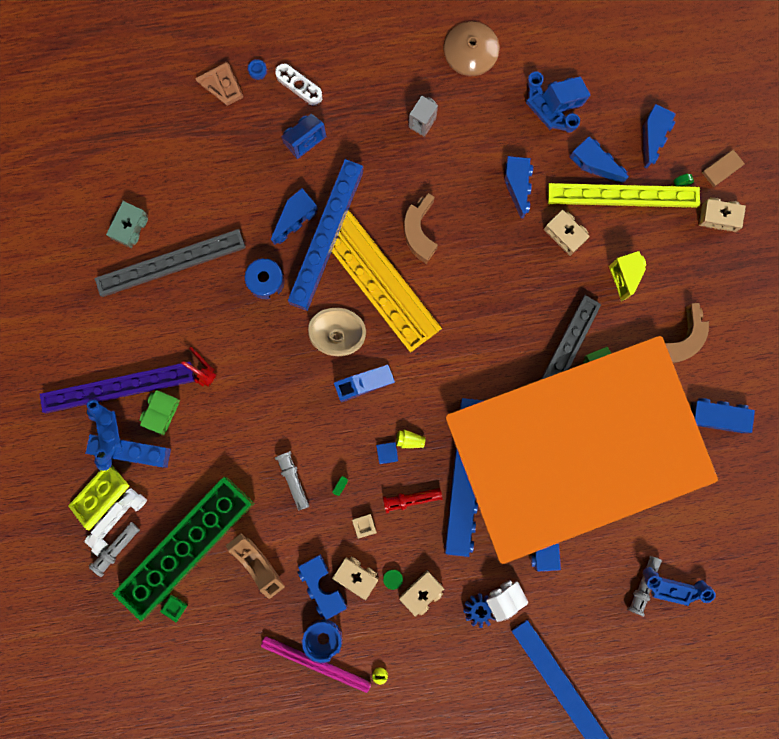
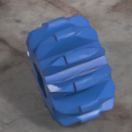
(474, 615)

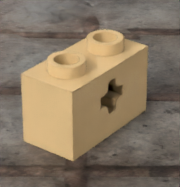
(713, 218)
(568, 242)
(359, 587)
(410, 596)

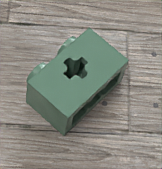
(128, 215)

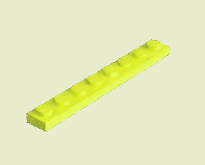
(623, 195)

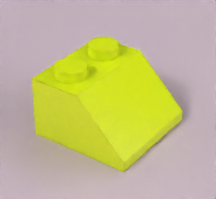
(627, 273)

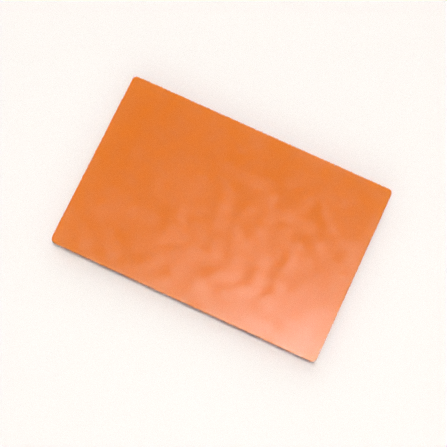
(581, 449)

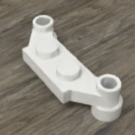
(115, 512)

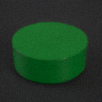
(683, 180)
(392, 579)

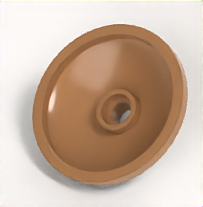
(468, 58)

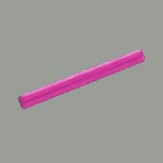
(324, 668)

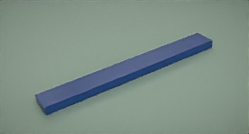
(558, 681)

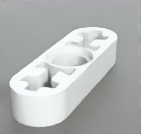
(297, 76)

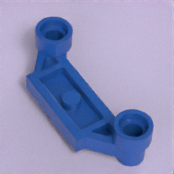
(541, 109)
(107, 434)
(677, 591)

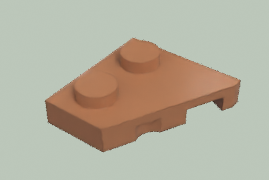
(221, 84)

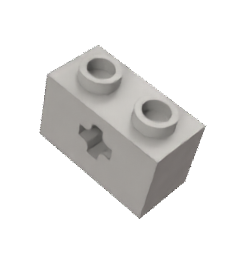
(423, 115)

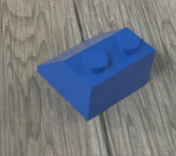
(304, 135)

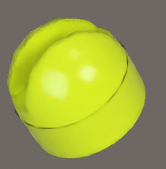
(379, 672)

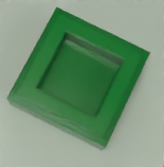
(340, 486)
(174, 608)

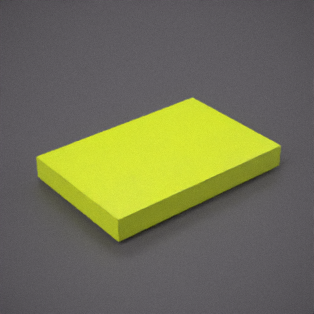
(98, 497)

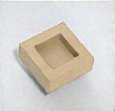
(364, 526)

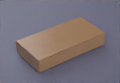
(723, 168)

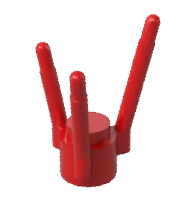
(205, 376)

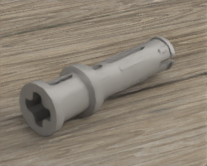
(289, 472)
(108, 556)
(642, 595)

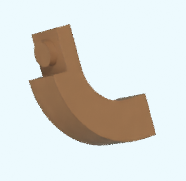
(417, 242)
(695, 336)
(256, 564)

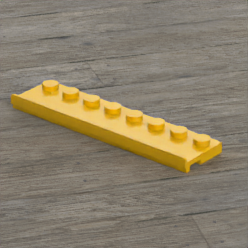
(383, 285)

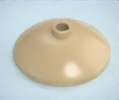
(340, 325)

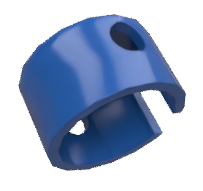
(273, 284)
(322, 652)

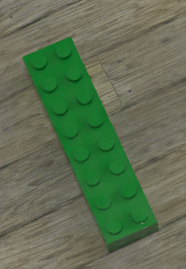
(183, 548)

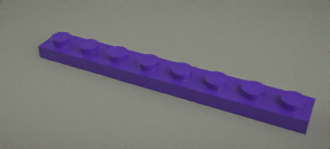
(116, 387)

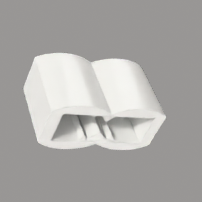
(507, 600)

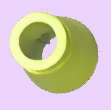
(407, 439)

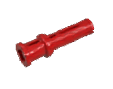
(403, 501)

